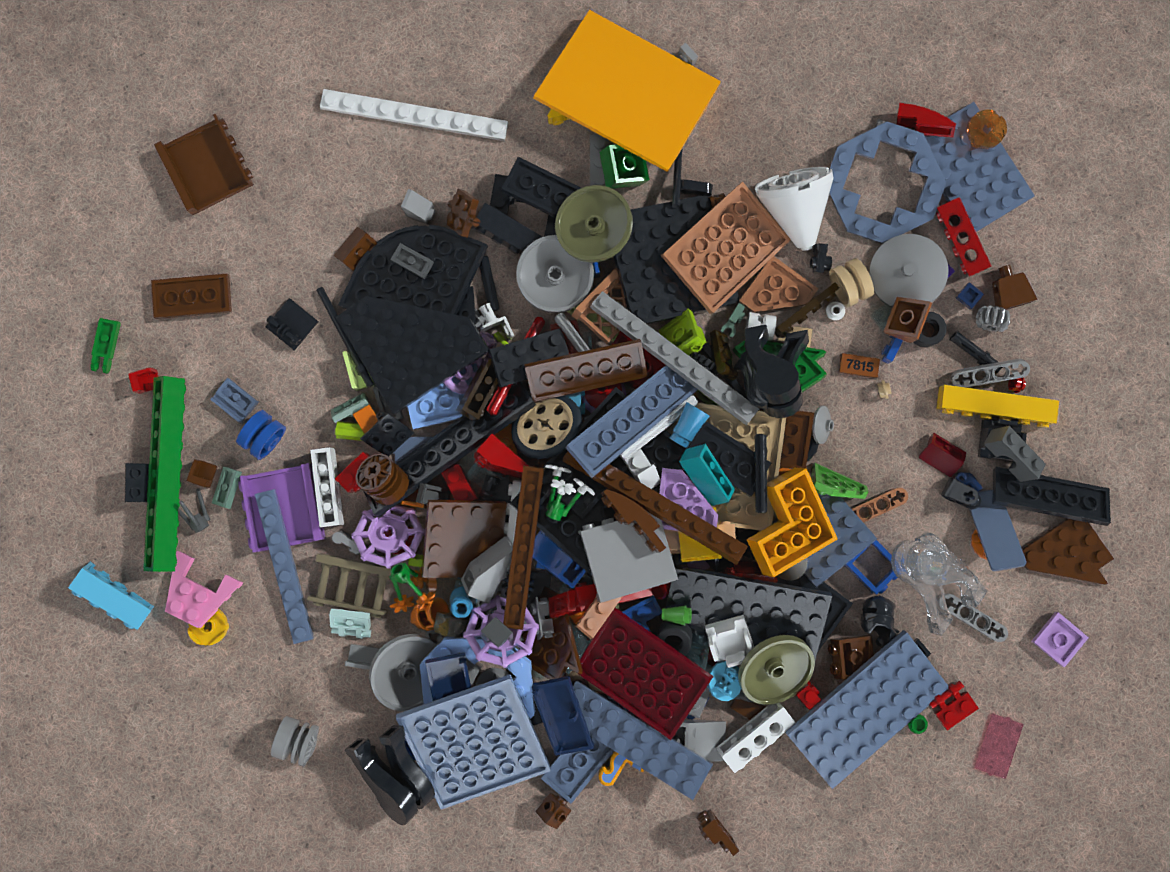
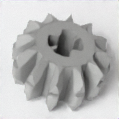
(993, 318)

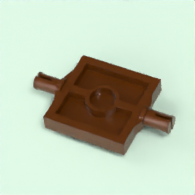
(462, 212)

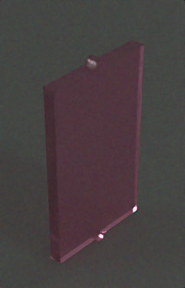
(998, 746)

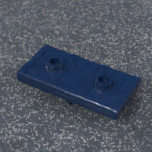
(447, 675)
(562, 715)

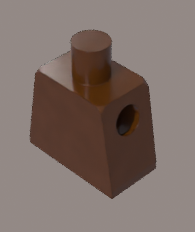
(1012, 289)

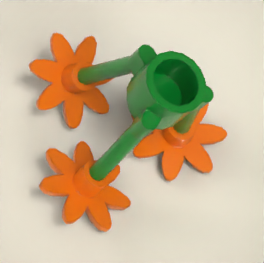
(401, 574)

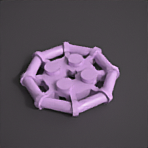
(392, 543)
(481, 654)

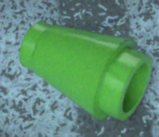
(678, 615)

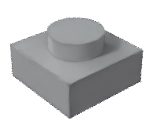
(687, 54)

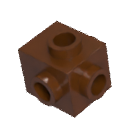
(553, 810)

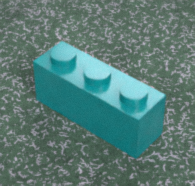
(707, 475)

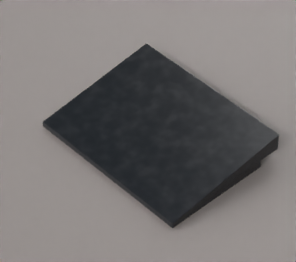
(590, 508)

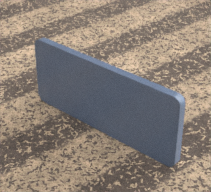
(997, 534)

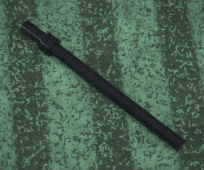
(360, 368)

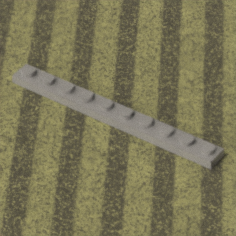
(674, 358)

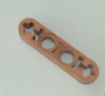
(872, 508)

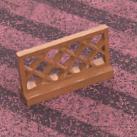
(584, 309)

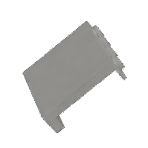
(623, 561)

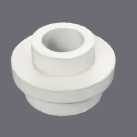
(831, 315)

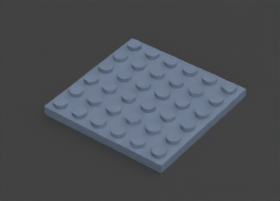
(474, 741)

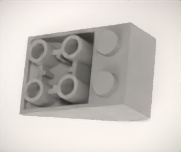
(487, 571)
(702, 737)

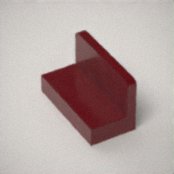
(943, 455)

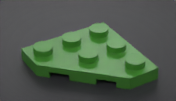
(836, 484)

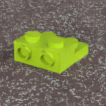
(684, 333)

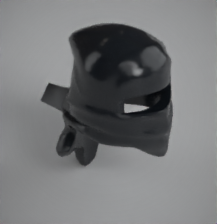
(878, 616)

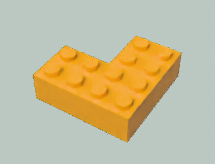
(801, 524)

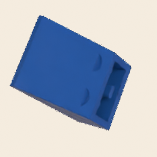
(556, 561)

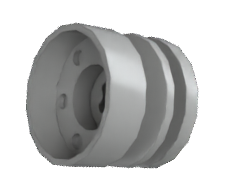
(292, 740)

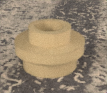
(884, 389)

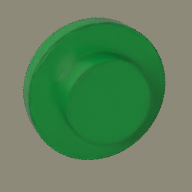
(918, 724)

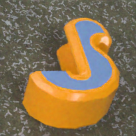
(609, 774)

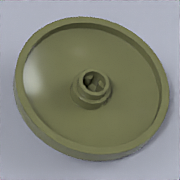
(594, 223)
(776, 669)

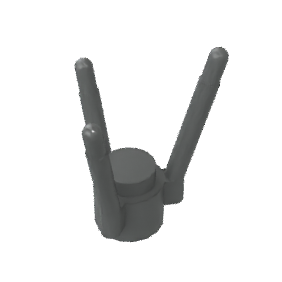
(195, 522)

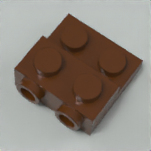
(849, 654)
(713, 830)

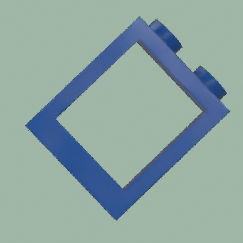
(881, 586)

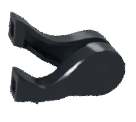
(769, 379)
(399, 790)

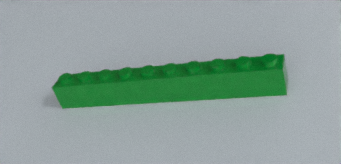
(164, 474)

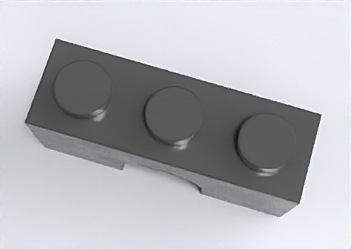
(1025, 463)

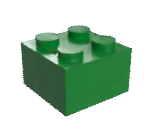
(623, 168)

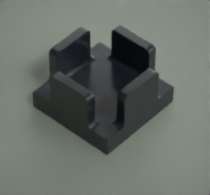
(986, 427)

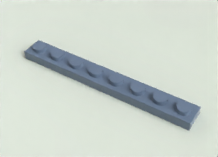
(284, 566)

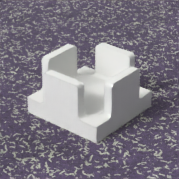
(729, 640)

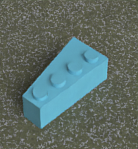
(110, 596)

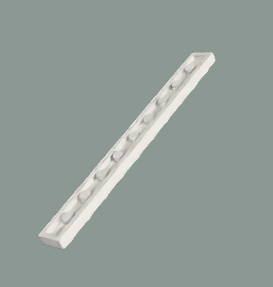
(414, 115)

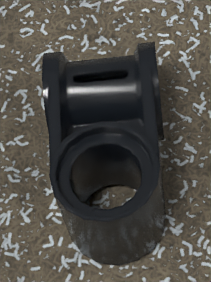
(958, 493)

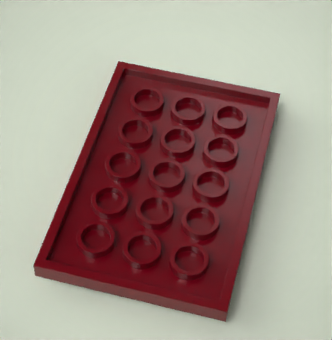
(643, 673)

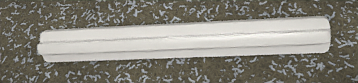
(658, 428)

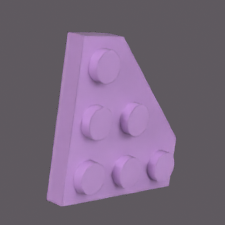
(680, 490)

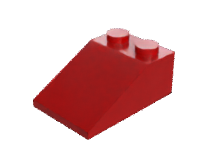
(499, 458)

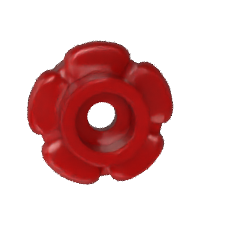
(1017, 384)

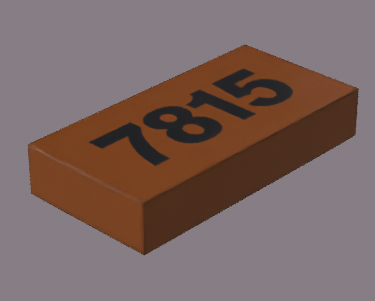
(859, 365)

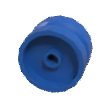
(260, 434)

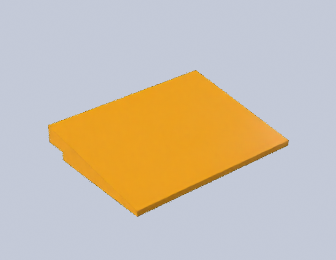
(627, 90)

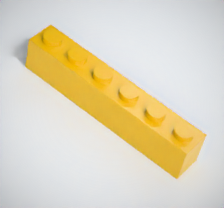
(998, 405)

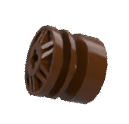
(382, 479)

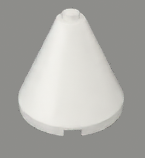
(798, 202)

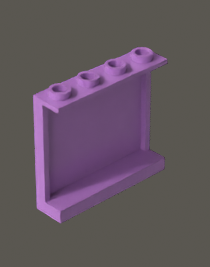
(297, 503)

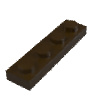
(801, 315)

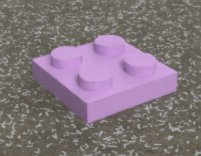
(1060, 639)

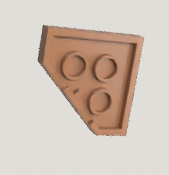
(777, 289)

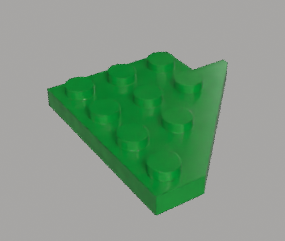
(806, 365)

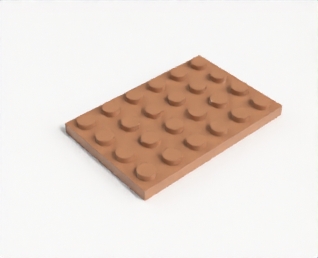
(726, 248)

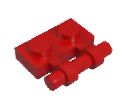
(957, 709)

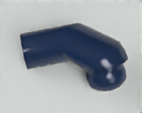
(969, 480)

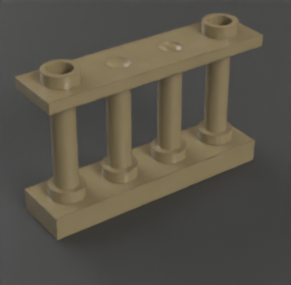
(346, 566)

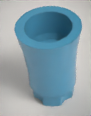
(688, 425)
(460, 596)

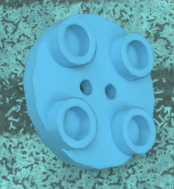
(719, 687)

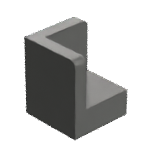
(496, 633)

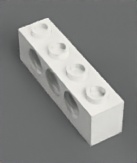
(326, 487)
(746, 735)

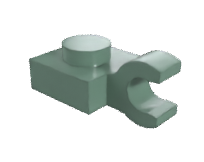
(736, 316)

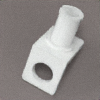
(492, 321)

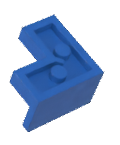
(644, 611)

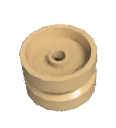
(853, 282)

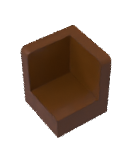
(202, 473)

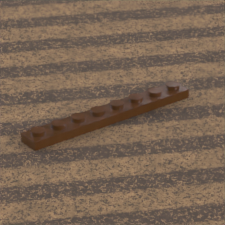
(523, 547)

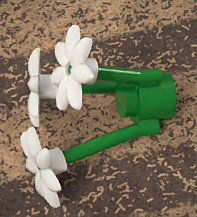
(555, 508)

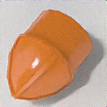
(428, 614)

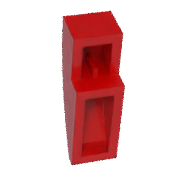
(925, 120)

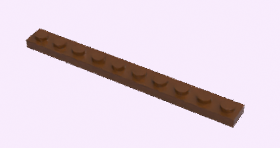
(666, 511)

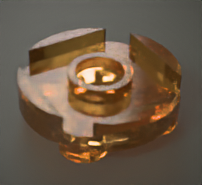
(975, 131)

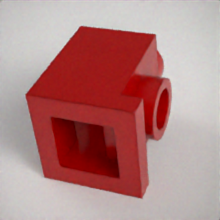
(809, 696)

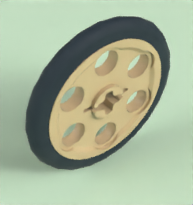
(540, 449)

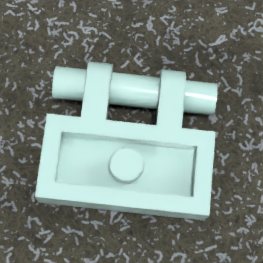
(350, 623)

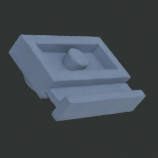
(234, 400)

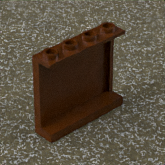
(205, 166)

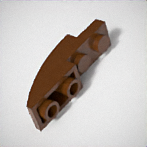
(628, 511)

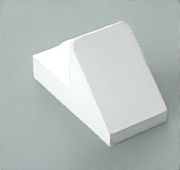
(642, 469)

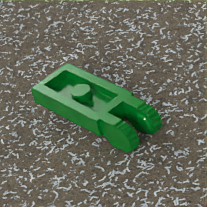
(105, 344)

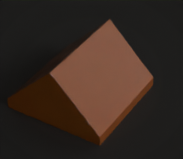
(907, 318)

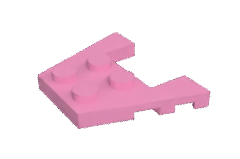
(193, 601)

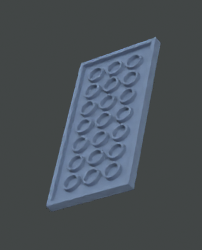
(867, 709)

